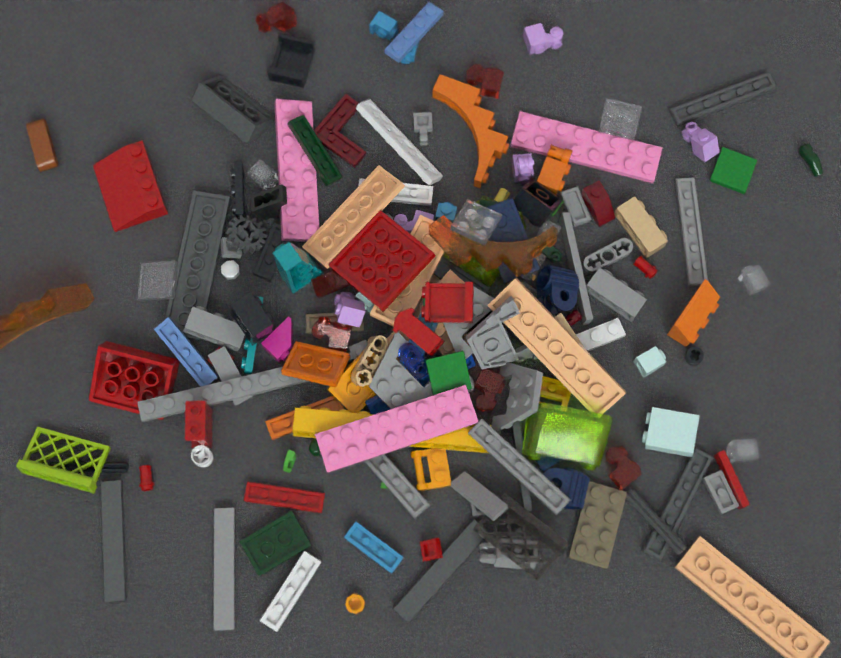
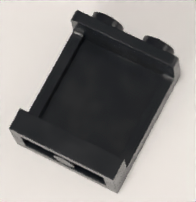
(292, 60)

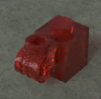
(279, 16)
(490, 79)
(338, 333)
(490, 384)
(626, 469)

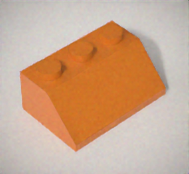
(695, 314)

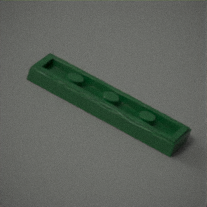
(314, 150)

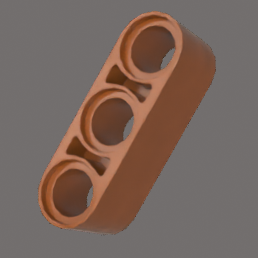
(42, 145)

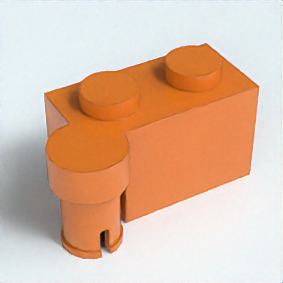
(555, 168)

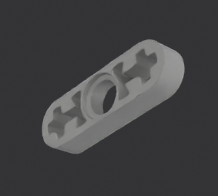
(610, 248)

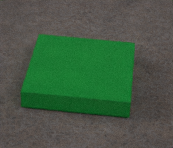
(733, 170)
(448, 372)

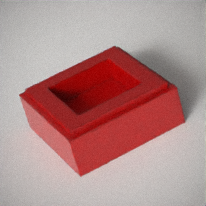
(431, 549)

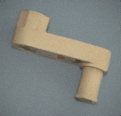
(362, 367)

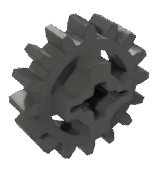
(246, 234)

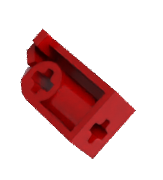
(417, 331)

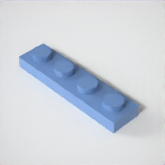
(413, 32)
(186, 352)

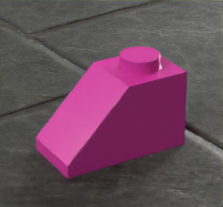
(280, 341)

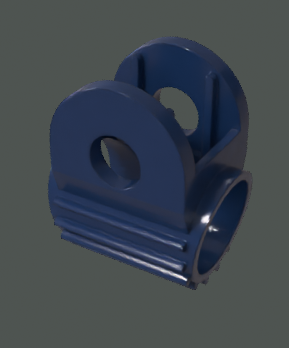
(561, 286)
(571, 483)

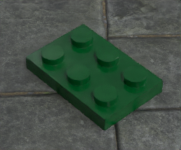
(275, 543)

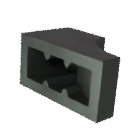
(268, 202)

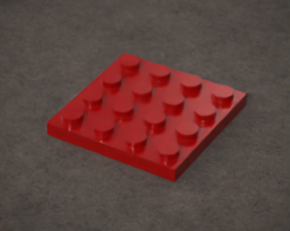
(382, 260)

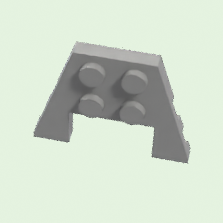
(457, 330)
(491, 341)
(394, 382)
(523, 395)

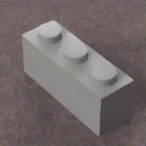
(615, 294)
(214, 328)

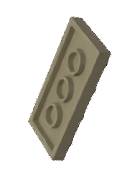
(597, 525)

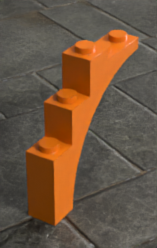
(466, 102)

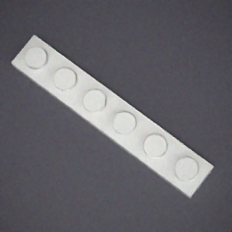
(399, 142)

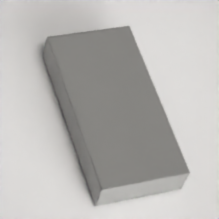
(575, 206)

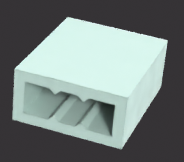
(671, 431)

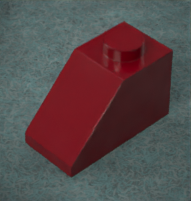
(598, 203)

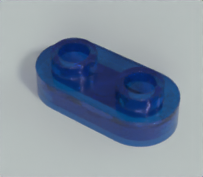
(413, 362)

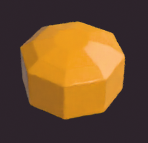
(355, 603)

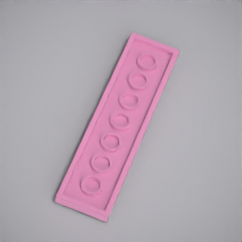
(589, 147)
(297, 173)
(396, 428)

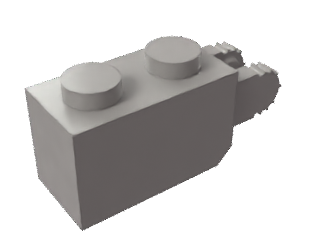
(503, 561)

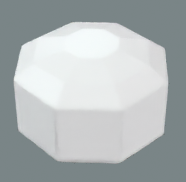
(230, 270)

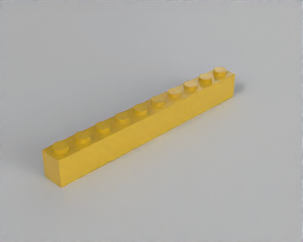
(313, 421)

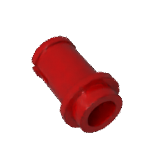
(649, 270)
(146, 478)

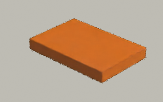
(315, 364)

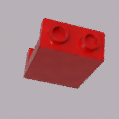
(448, 302)
(198, 423)

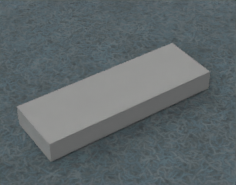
(226, 369)
(479, 496)

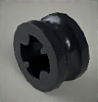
(695, 350)

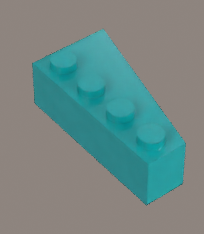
(295, 266)

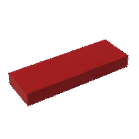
(725, 465)

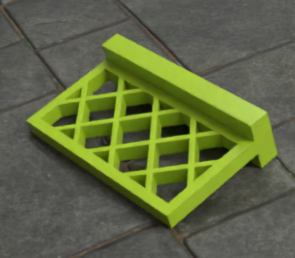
(58, 475)

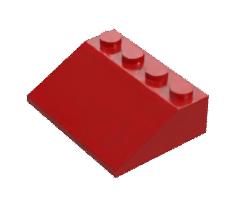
(130, 187)
(130, 375)

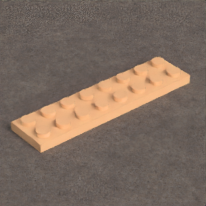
(559, 350)
(750, 602)

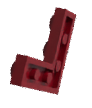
(330, 136)

